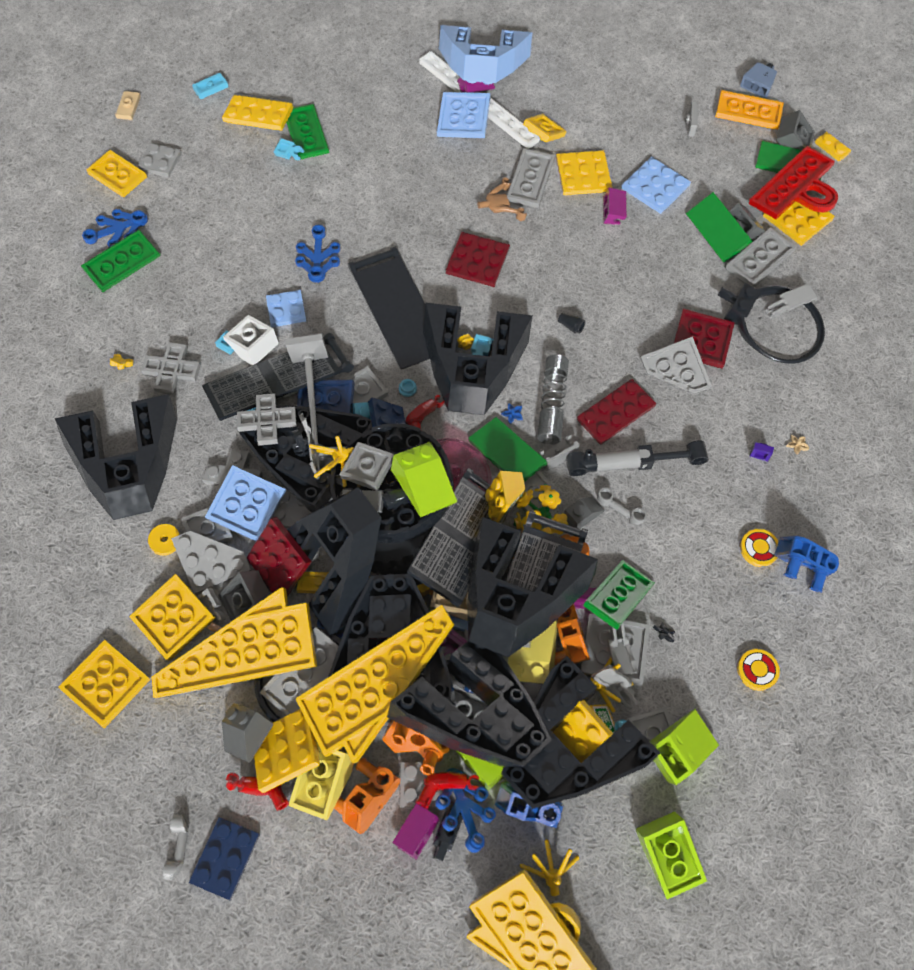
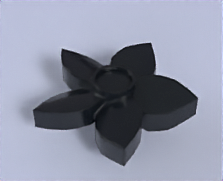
(664, 632)

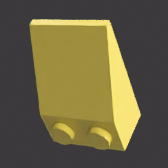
(536, 662)
(321, 787)

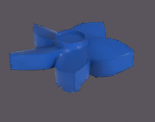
(513, 413)

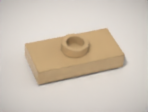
(128, 105)

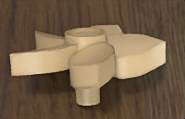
(798, 444)

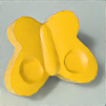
(121, 363)

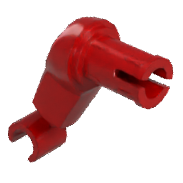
(417, 415)
(440, 781)
(249, 785)

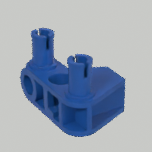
(804, 552)
(504, 803)

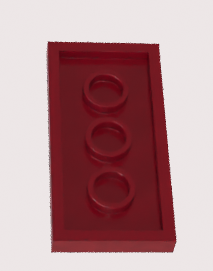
(616, 411)

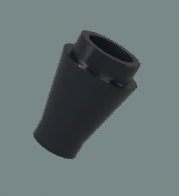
(572, 322)
(394, 498)

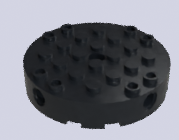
(404, 521)

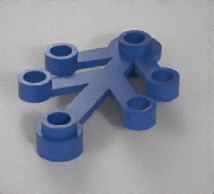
(117, 227)
(317, 257)
(466, 805)

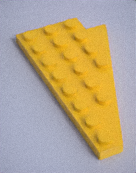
(253, 646)
(355, 701)
(524, 929)

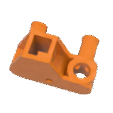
(571, 637)
(404, 739)
(373, 793)

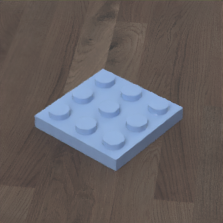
(463, 115)
(656, 185)
(245, 503)

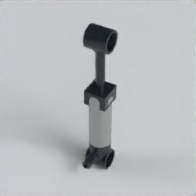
(640, 458)

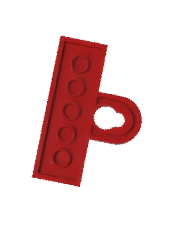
(792, 184)

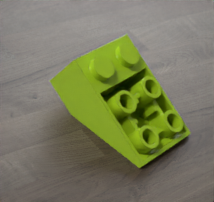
(683, 747)

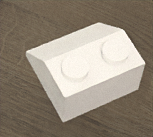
(251, 339)

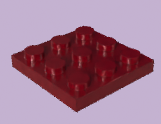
(477, 259)
(709, 334)
(278, 557)

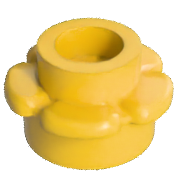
(465, 341)

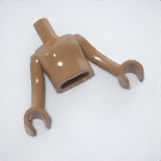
(500, 202)

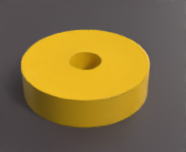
(158, 534)

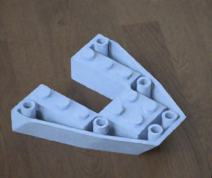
(483, 62)

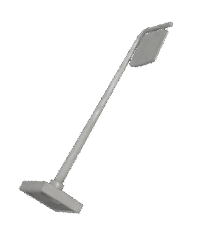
(308, 349)

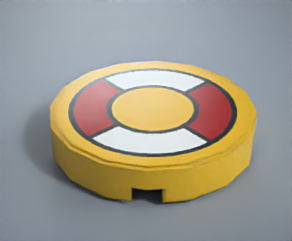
(759, 547)
(758, 669)

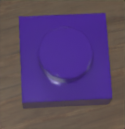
(761, 451)

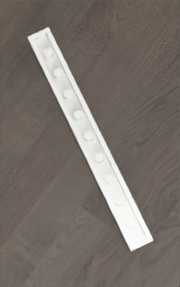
(496, 113)

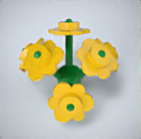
(549, 500)

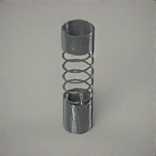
(551, 418)

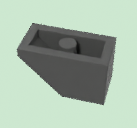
(583, 512)

